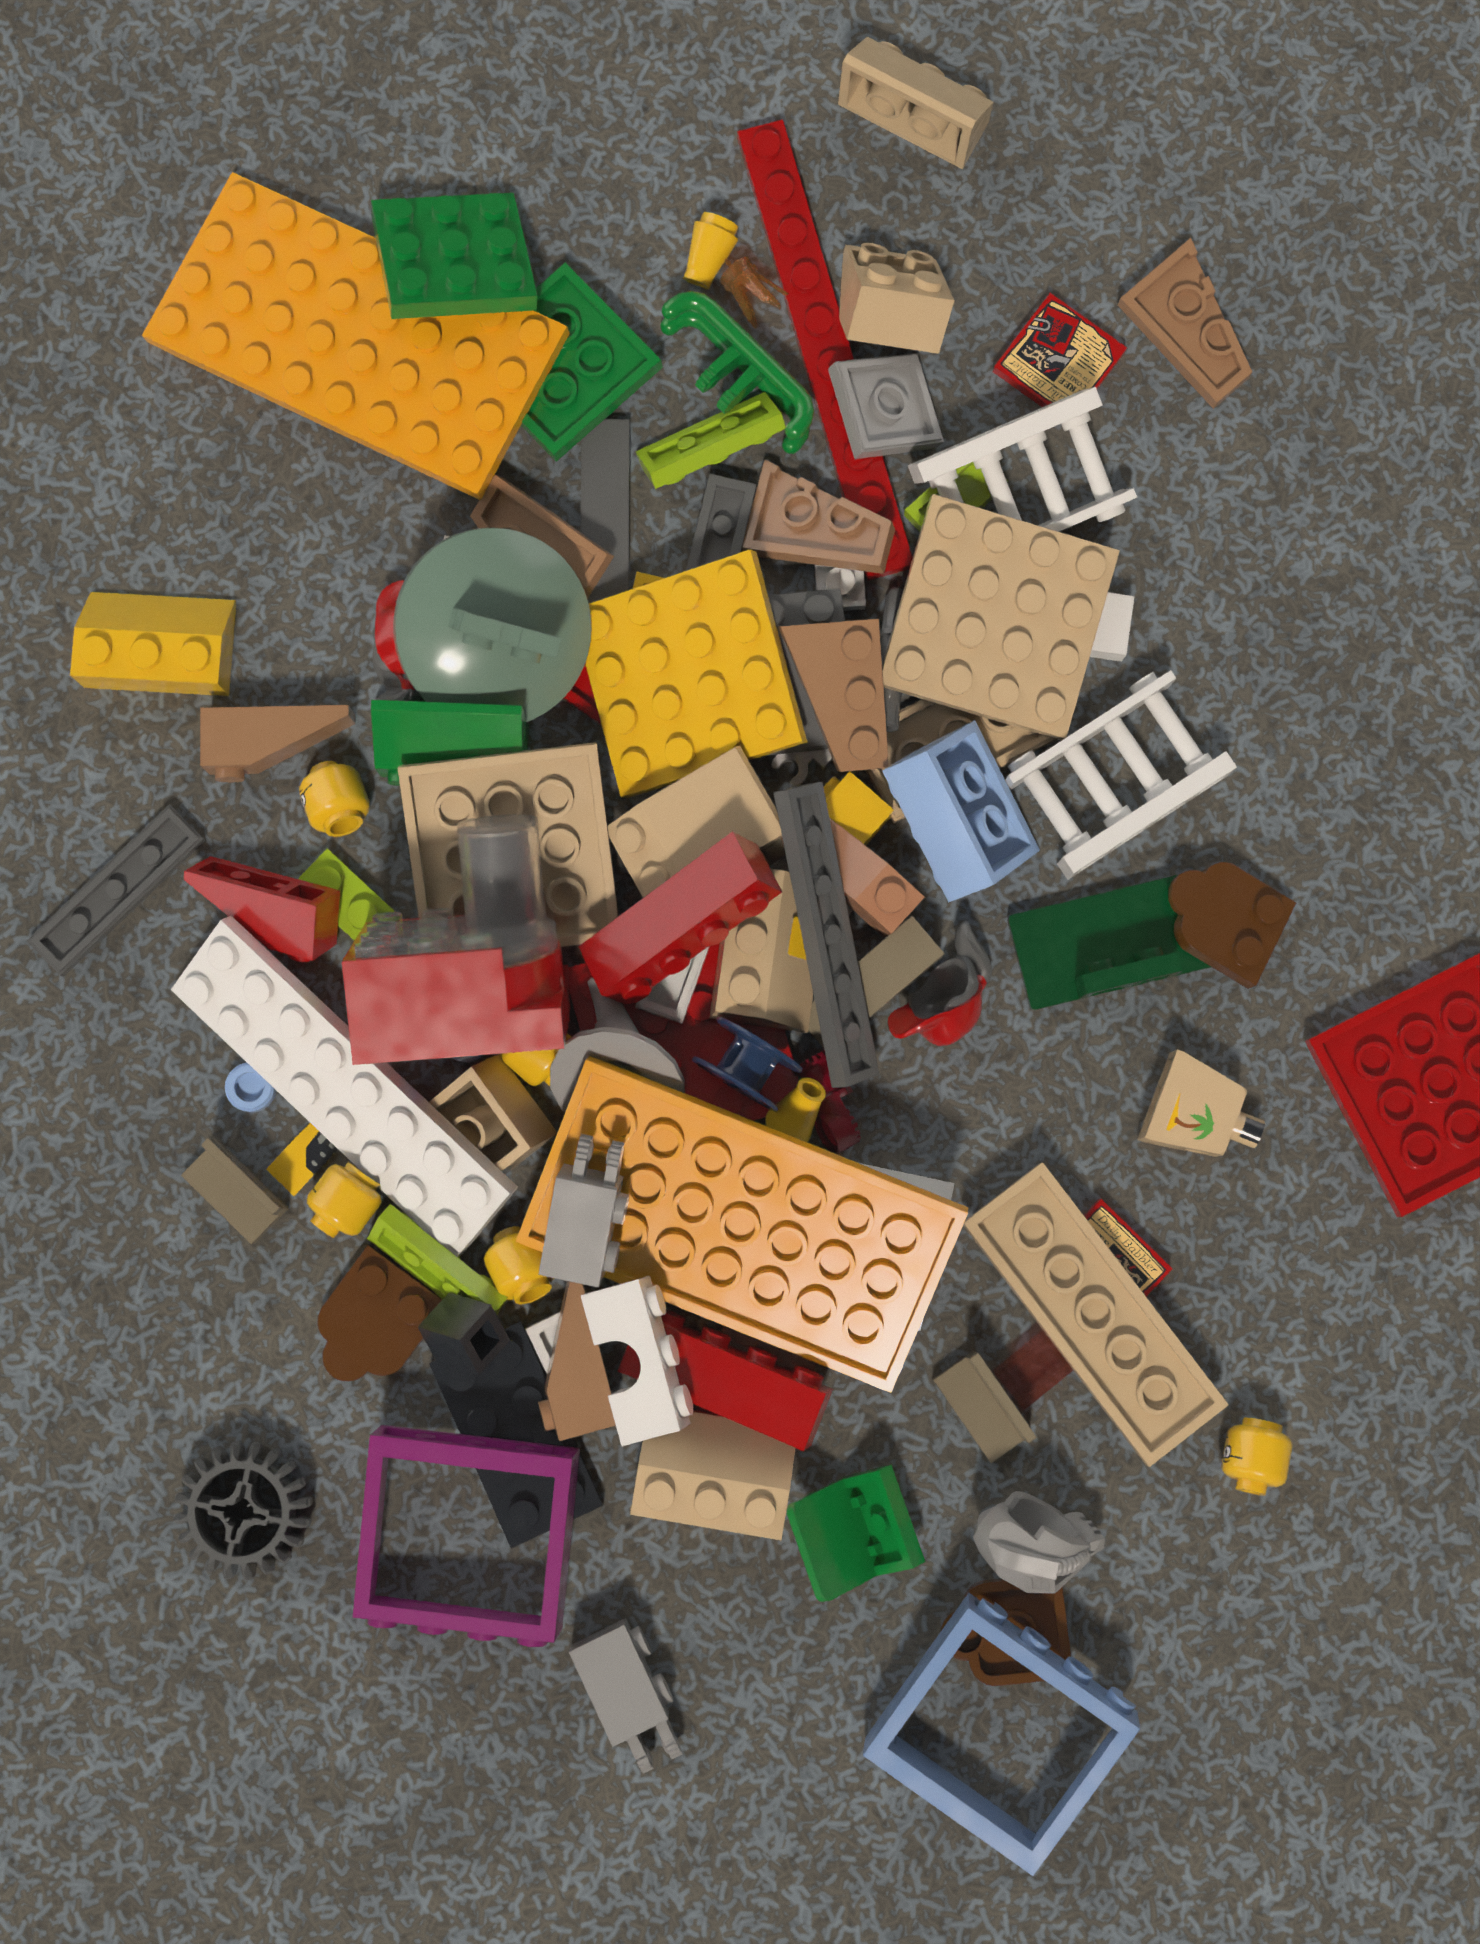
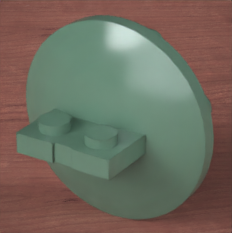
(492, 622)

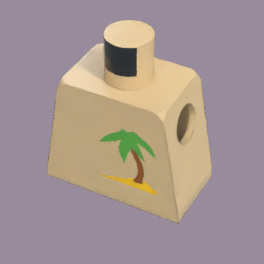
(1198, 1110)

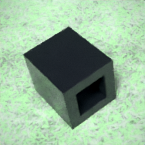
(464, 1333)

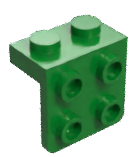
(854, 1532)

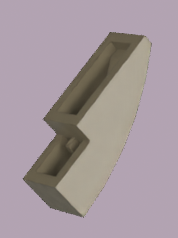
(890, 968)

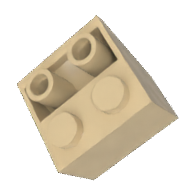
(894, 298)

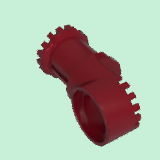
(833, 1119)

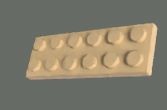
(1095, 1314)

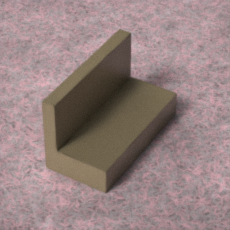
(234, 1191)
(983, 1406)

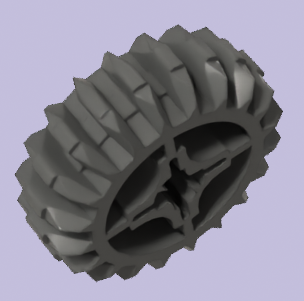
(248, 1488)

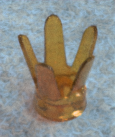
(743, 277)

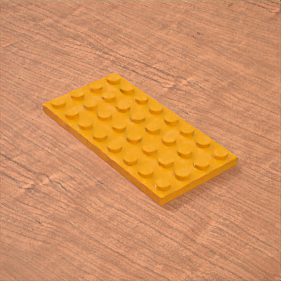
(306, 322)
(758, 1225)

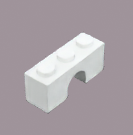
(633, 1316)

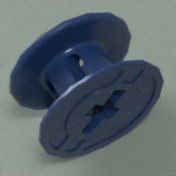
(747, 1063)

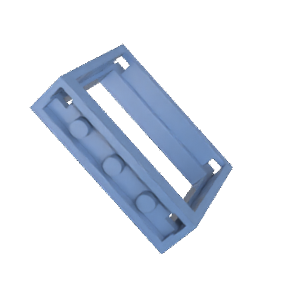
(958, 1799)

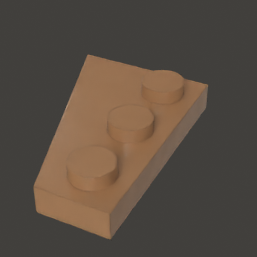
(1186, 325)
(512, 509)
(810, 526)
(845, 687)

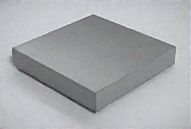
(885, 405)

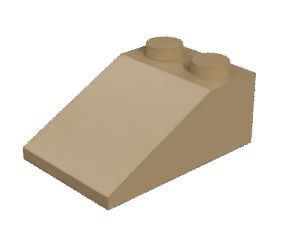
(691, 817)
(495, 1113)

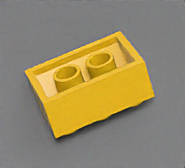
(154, 644)

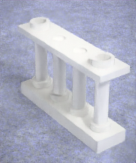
(1029, 434)
(1160, 795)

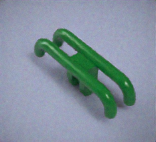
(747, 355)

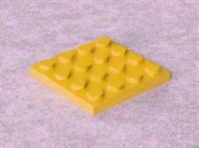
(690, 673)

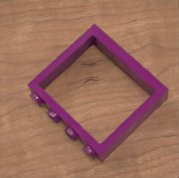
(478, 1453)

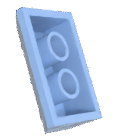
(961, 812)

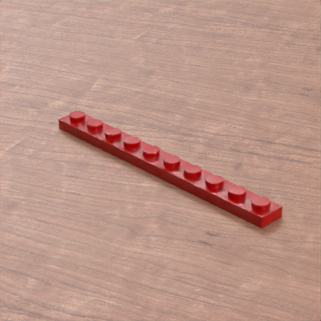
(815, 318)

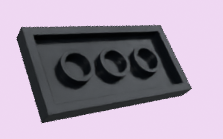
(506, 1406)

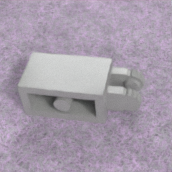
(584, 1217)
(625, 1690)

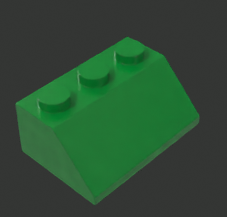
(442, 731)

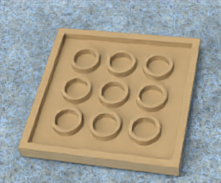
(998, 617)
(551, 783)

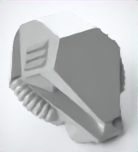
(1035, 1543)

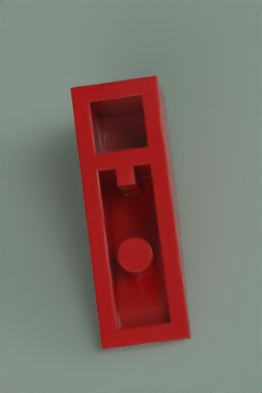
(272, 907)

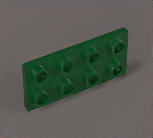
(1099, 944)

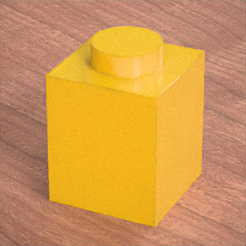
(856, 807)

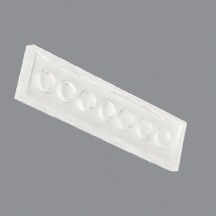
(359, 1108)

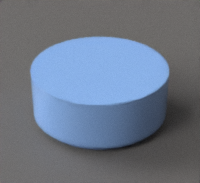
(248, 1089)

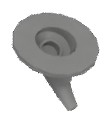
(614, 1042)

